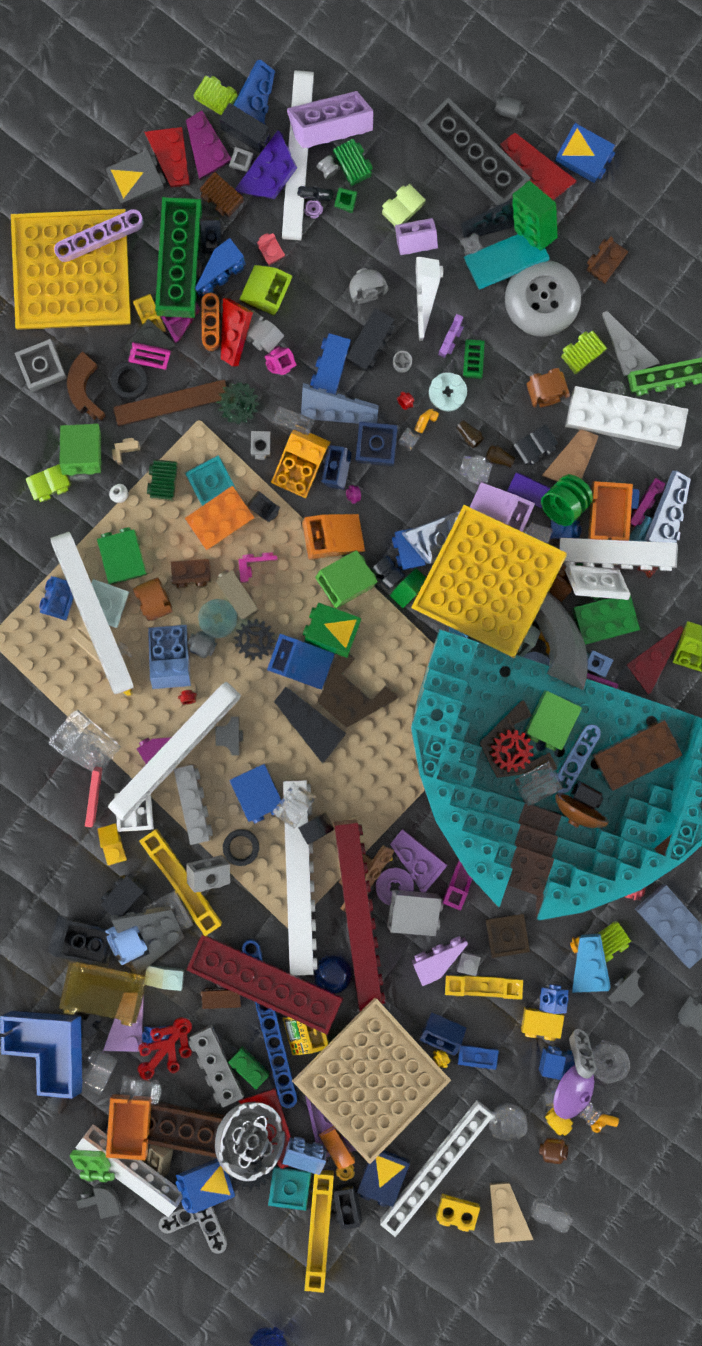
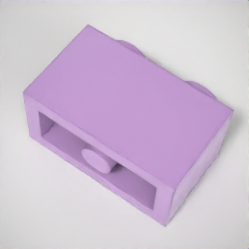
(416, 236)

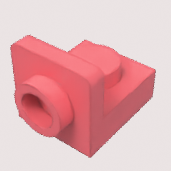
(270, 248)

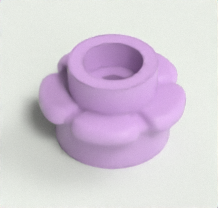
(308, 208)

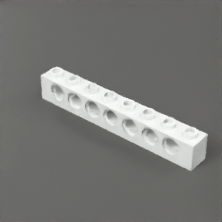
(436, 1168)

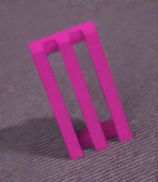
(133, 352)

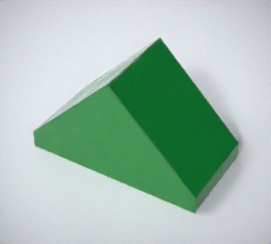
(408, 588)

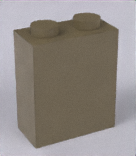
(237, 594)

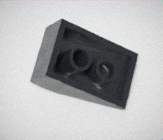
(80, 942)

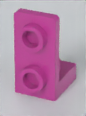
(246, 571)

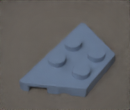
(431, 536)

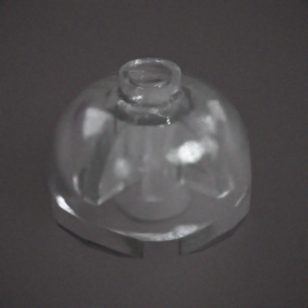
(508, 1122)

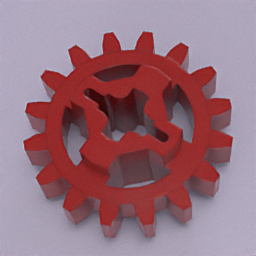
(513, 741)

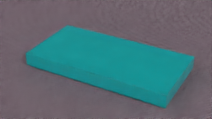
(503, 260)

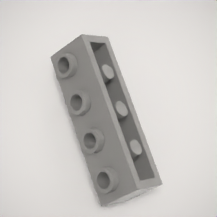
(192, 804)
(216, 1065)

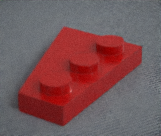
(170, 152)
(234, 330)

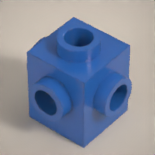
(554, 999)

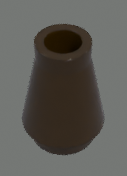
(470, 434)
(499, 456)

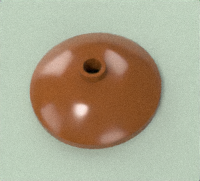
(579, 813)

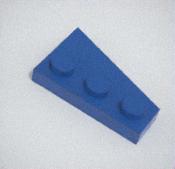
(256, 91)

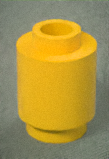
(559, 1125)

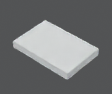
(597, 582)

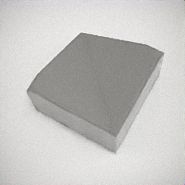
(241, 159)

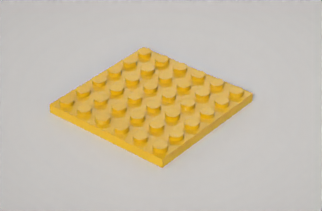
(70, 293)
(489, 581)

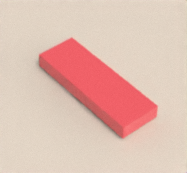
(93, 796)

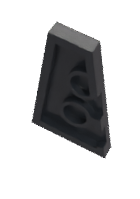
(491, 221)

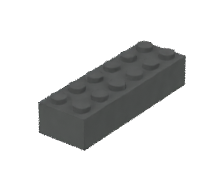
(474, 152)

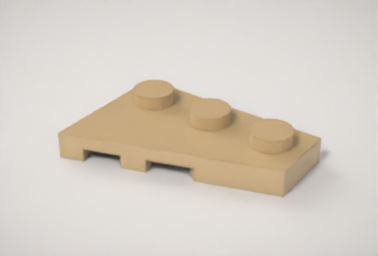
(508, 1219)

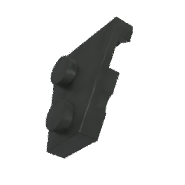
(149, 335)

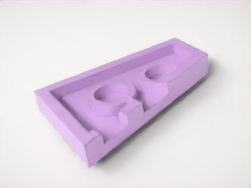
(125, 1037)

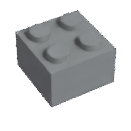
(41, 365)

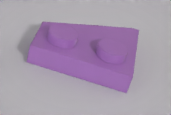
(455, 330)

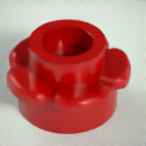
(405, 400)
(187, 697)

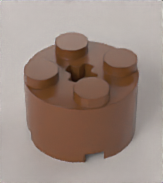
(547, 388)
(153, 599)

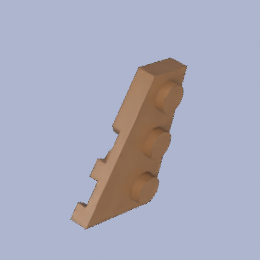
(573, 458)

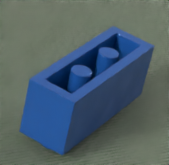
(331, 363)

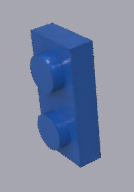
(478, 1057)

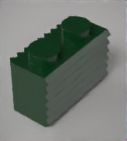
(163, 480)

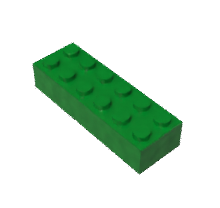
(178, 257)

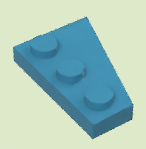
(591, 967)

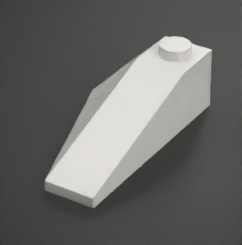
(427, 281)

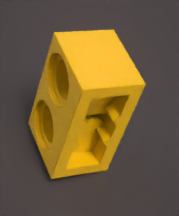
(459, 1208)

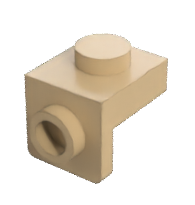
(128, 445)

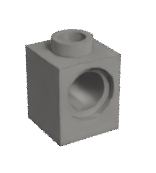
(264, 436)

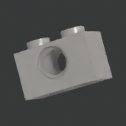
(208, 873)

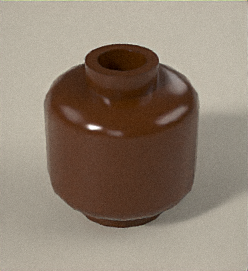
(554, 1150)

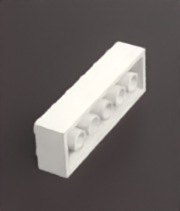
(626, 417)

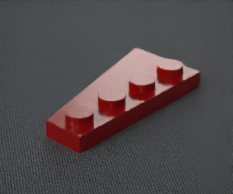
(538, 167)

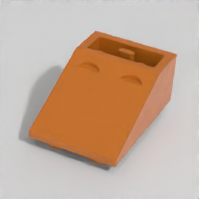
(332, 535)

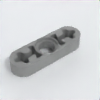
(585, 1064)

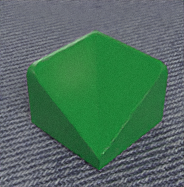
(345, 200)

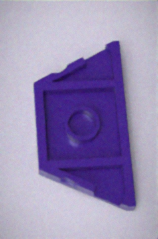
(269, 171)

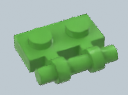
(91, 1162)

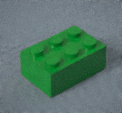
(535, 216)
(605, 619)

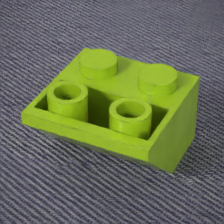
(266, 288)
(690, 647)

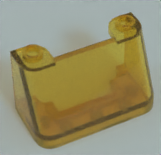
(103, 992)

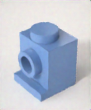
(604, 663)

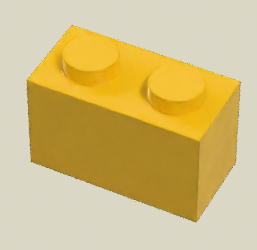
(542, 1024)

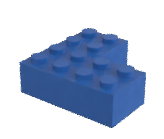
(54, 1043)

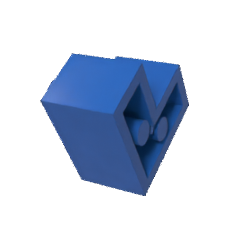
(555, 1062)

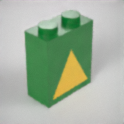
(331, 629)

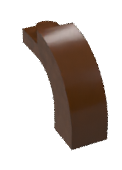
(77, 379)

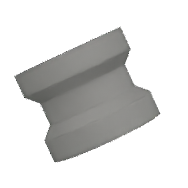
(328, 167)

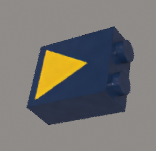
(383, 1178)

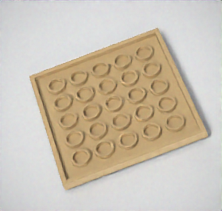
(371, 1080)

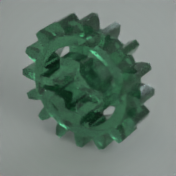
(244, 408)

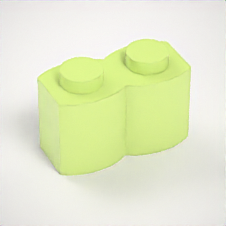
(403, 206)

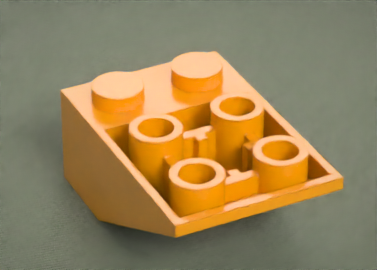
(300, 462)

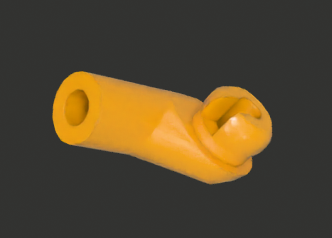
(424, 418)

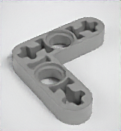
(194, 1218)

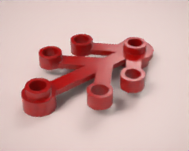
(166, 1046)

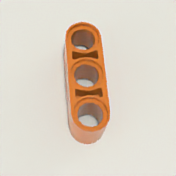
(210, 312)

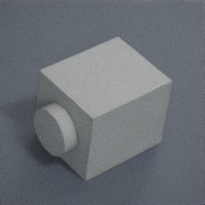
(468, 963)

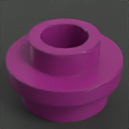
(353, 494)

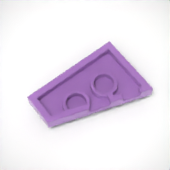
(418, 860)

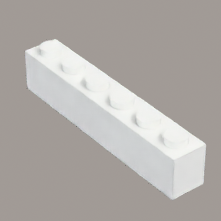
(620, 553)
(135, 1174)

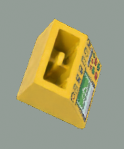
(304, 1038)

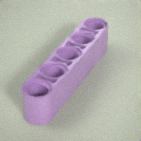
(89, 234)

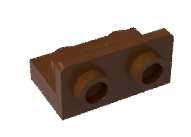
(607, 259)
(191, 572)

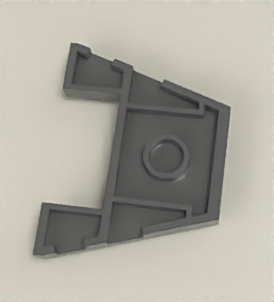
(158, 930)

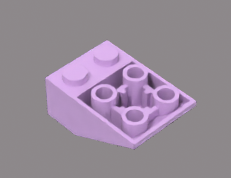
(502, 506)
(434, 964)

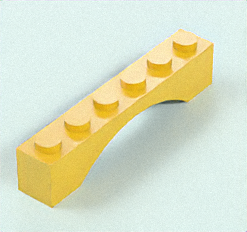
(177, 875)
(319, 1231)

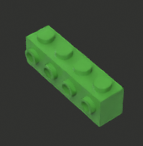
(665, 376)

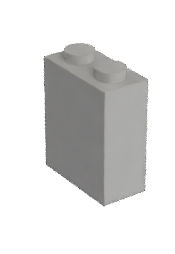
(414, 913)

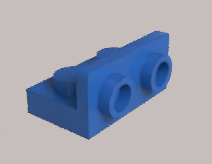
(57, 598)

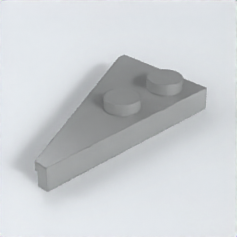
(629, 351)

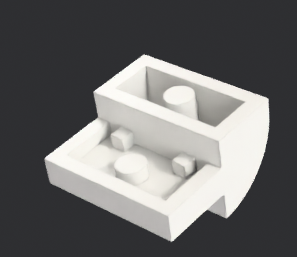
(139, 820)

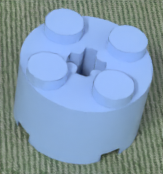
(126, 944)

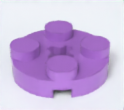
(393, 875)

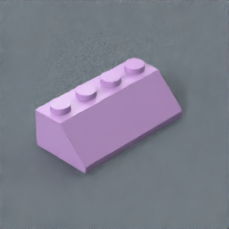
(330, 119)

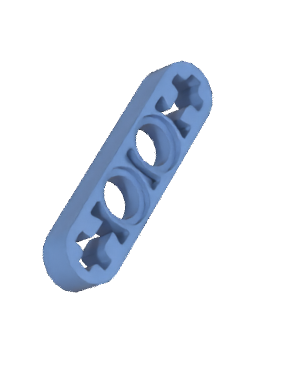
(579, 760)

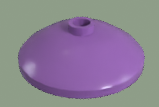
(572, 1094)

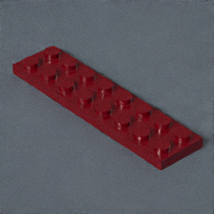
(264, 984)

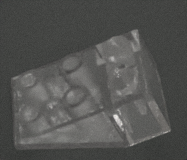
(84, 742)

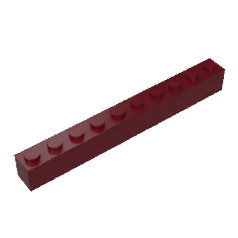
(358, 912)

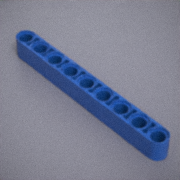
(273, 1051)

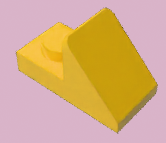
(111, 844)

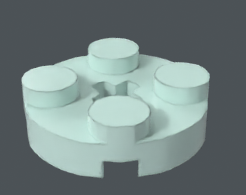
(441, 400)

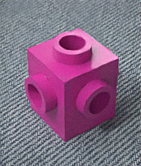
(280, 360)

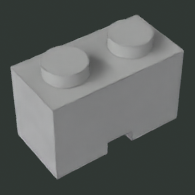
(263, 333)

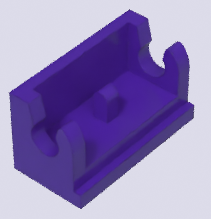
(528, 488)

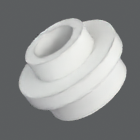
(121, 496)

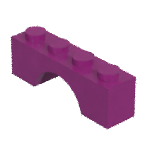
(457, 888)

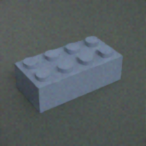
(673, 924)

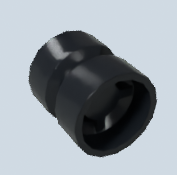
(387, 573)

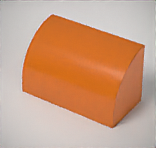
(337, 1147)

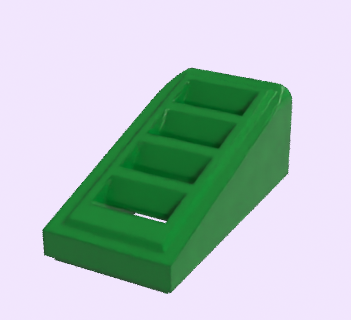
(473, 374)

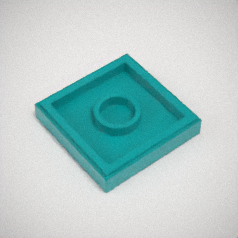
(209, 479)
(289, 1188)

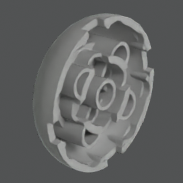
(545, 320)
(233, 1132)

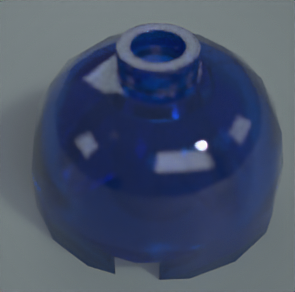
(333, 974)
(268, 1337)

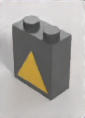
(136, 178)

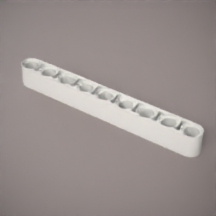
(293, 203)
(92, 613)
(174, 751)

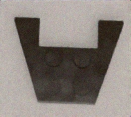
(345, 700)
(516, 715)

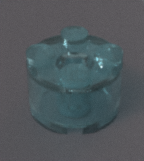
(214, 608)

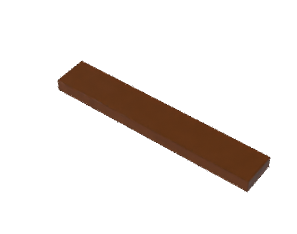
(169, 403)

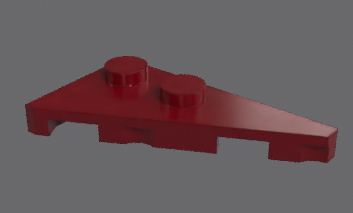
(650, 663)

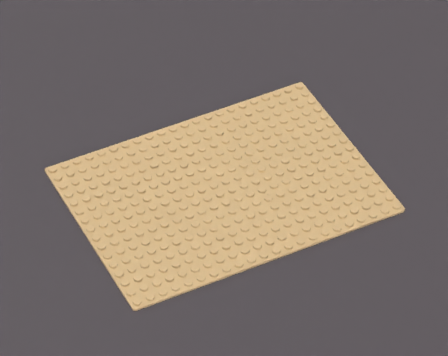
(367, 774)

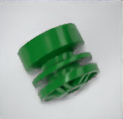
(567, 500)

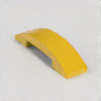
(484, 986)

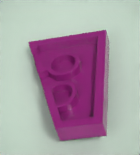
(206, 146)

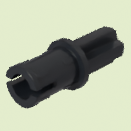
(315, 193)

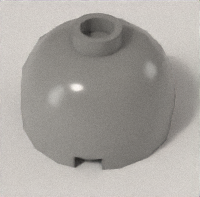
(367, 285)

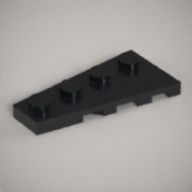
(312, 726)

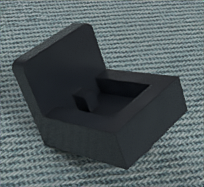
(263, 507)

